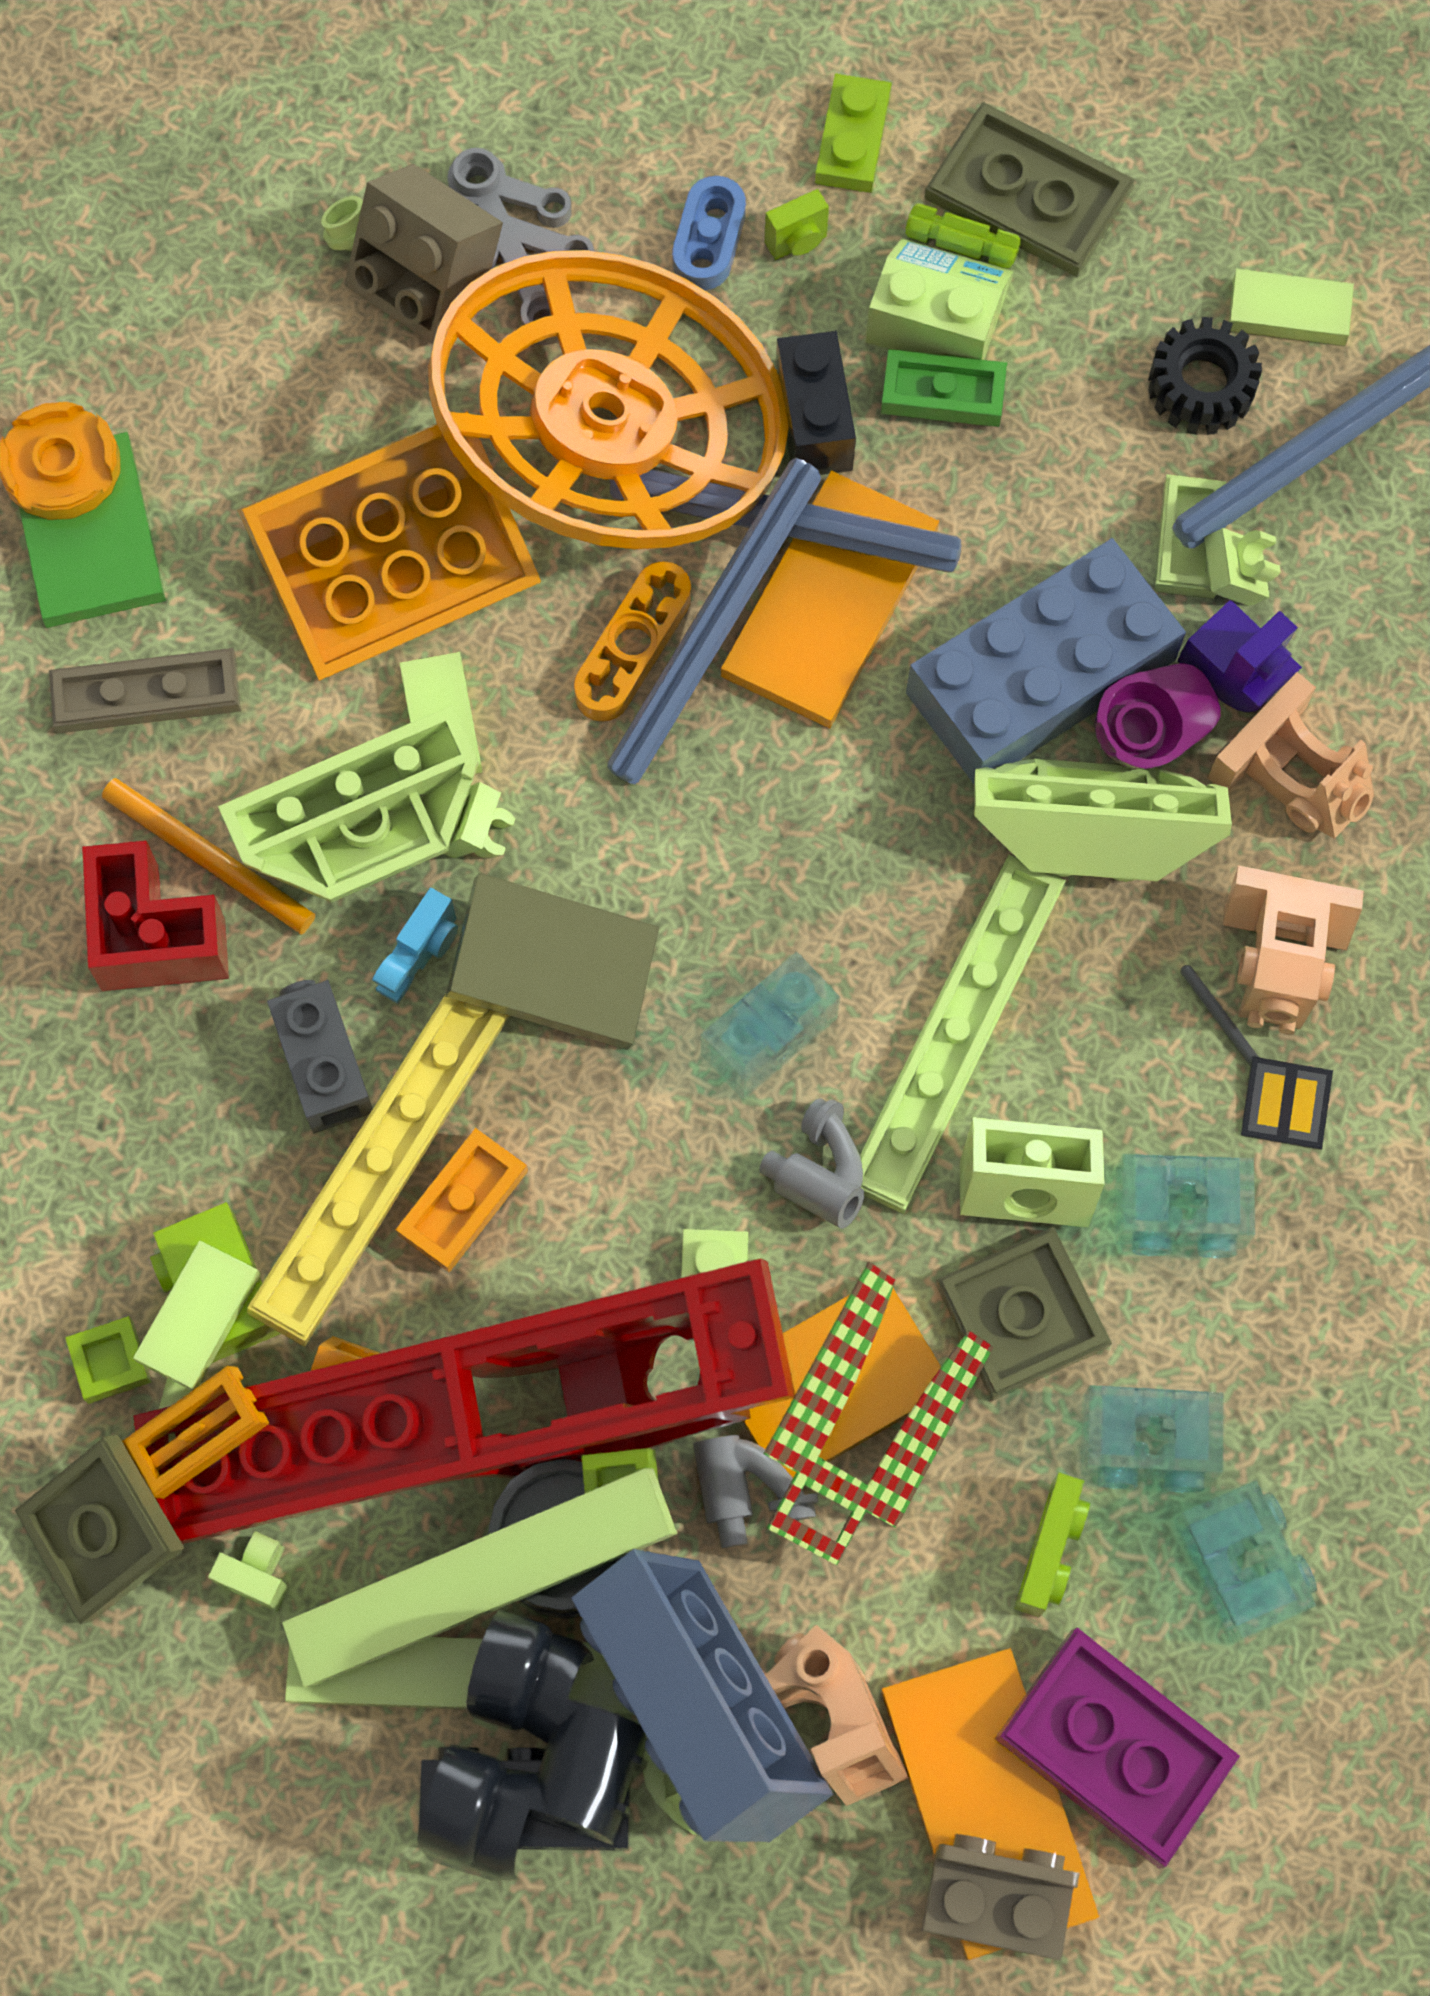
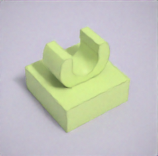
(1239, 566)
(474, 823)
(253, 1575)

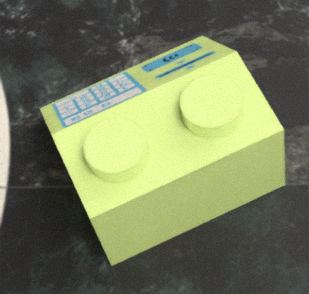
(936, 302)

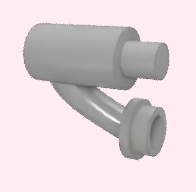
(824, 1193)
(725, 1488)

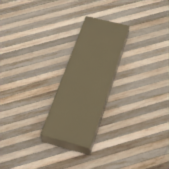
(144, 690)

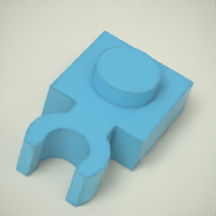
(425, 934)

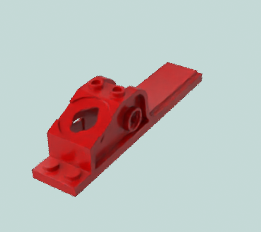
(415, 1412)

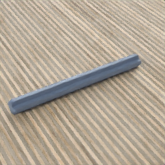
(1304, 451)
(822, 525)
(714, 621)

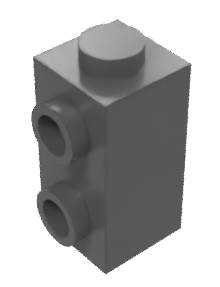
(319, 1055)

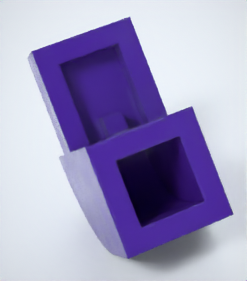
(1241, 658)

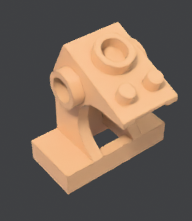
(1273, 742)
(1283, 976)
(858, 1751)

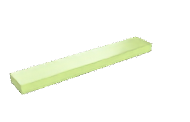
(956, 1033)
(479, 1577)
(435, 1676)

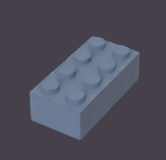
(1043, 660)
(700, 1698)

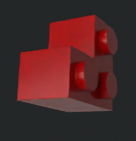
(139, 936)

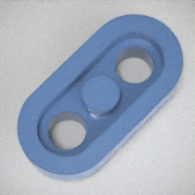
(706, 236)

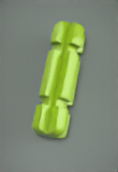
(962, 236)

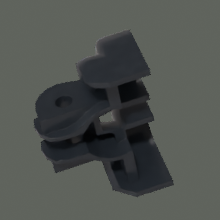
(480, 1806)

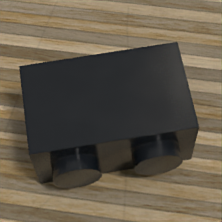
(816, 401)

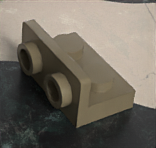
(1000, 1898)

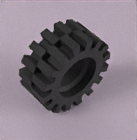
(1215, 347)

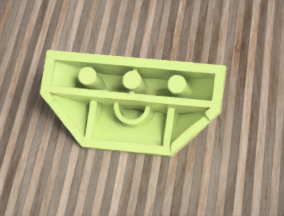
(359, 810)
(1100, 817)

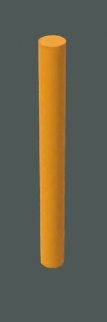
(208, 856)

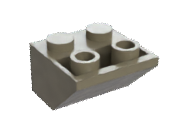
(418, 247)

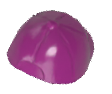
(1155, 715)

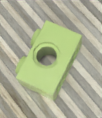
(1031, 1172)

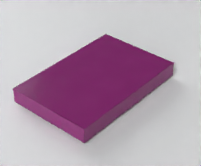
(1117, 1748)

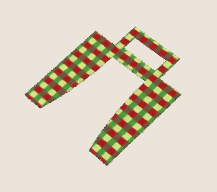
(821, 1401)

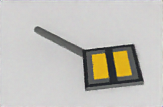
(1282, 1098)

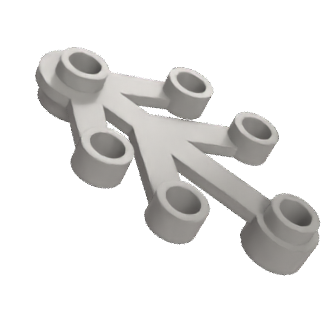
(515, 232)

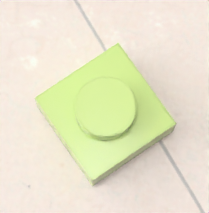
(712, 1250)

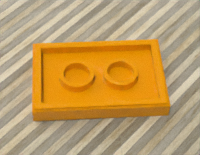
(886, 1387)

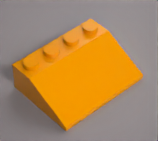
(386, 549)

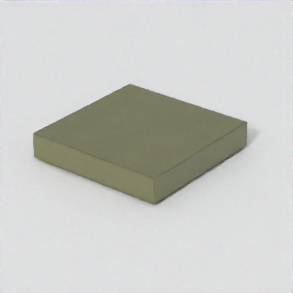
(1028, 1309)
(99, 1529)

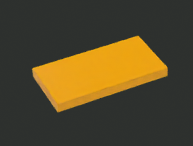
(823, 612)
(973, 1782)

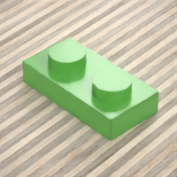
(944, 388)

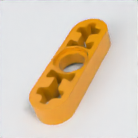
(640, 597)

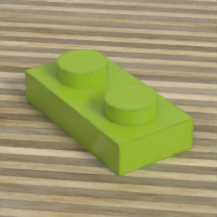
(853, 133)
(1061, 1519)

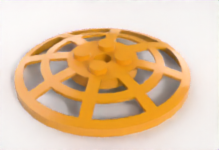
(610, 381)

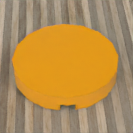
(59, 461)

